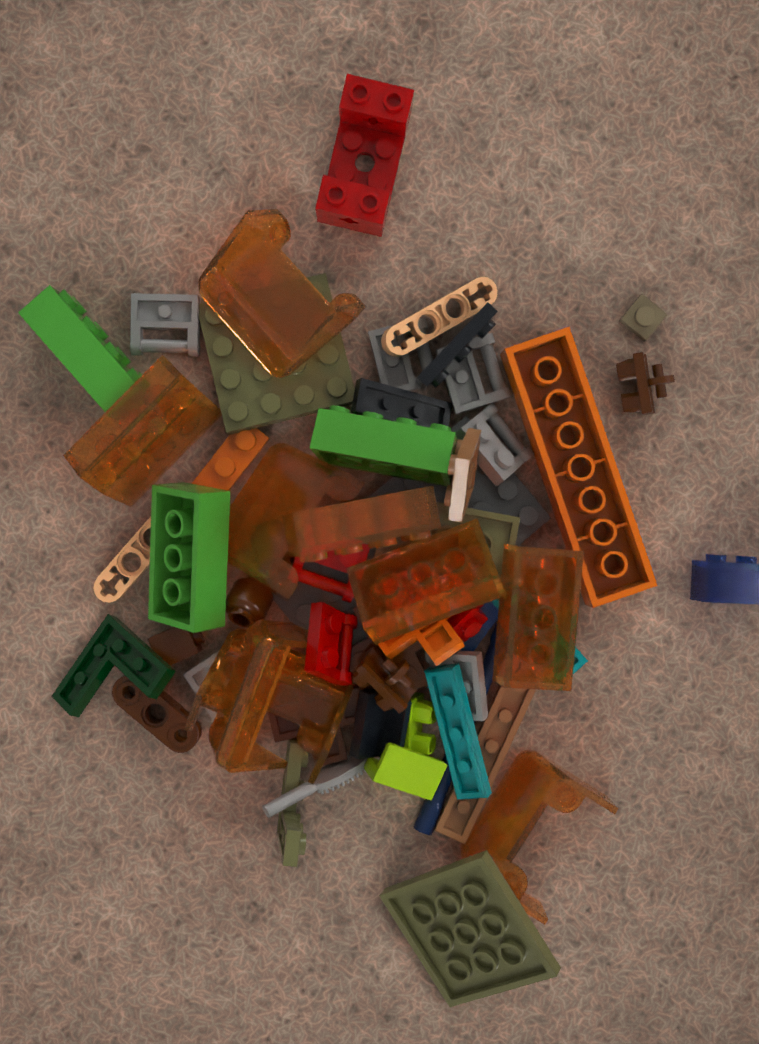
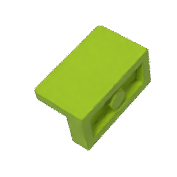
(406, 771)

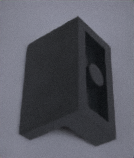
(376, 727)

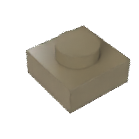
(643, 317)

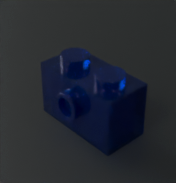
(725, 582)

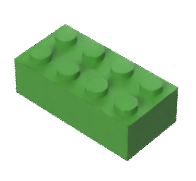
(80, 345)
(384, 445)
(188, 556)

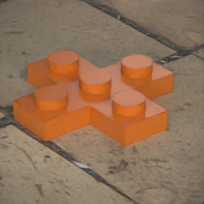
(437, 639)

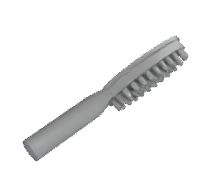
(328, 777)

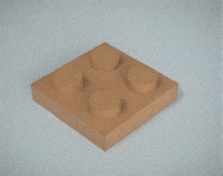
(463, 471)

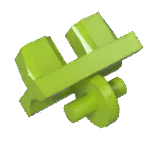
(421, 712)

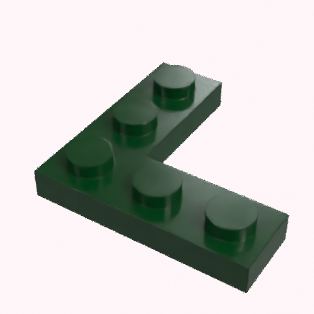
(112, 646)

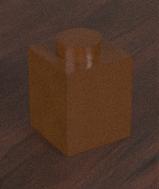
(176, 644)

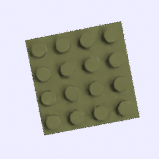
(254, 397)
(470, 930)

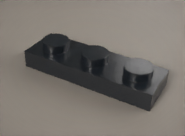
(458, 348)
(397, 403)

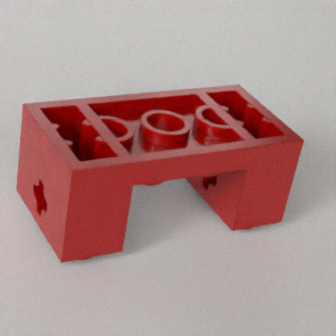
(374, 125)

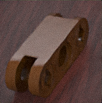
(164, 729)

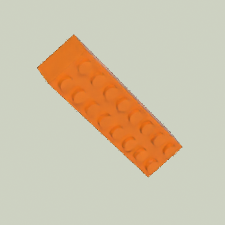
(578, 466)

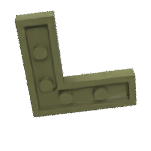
(289, 829)

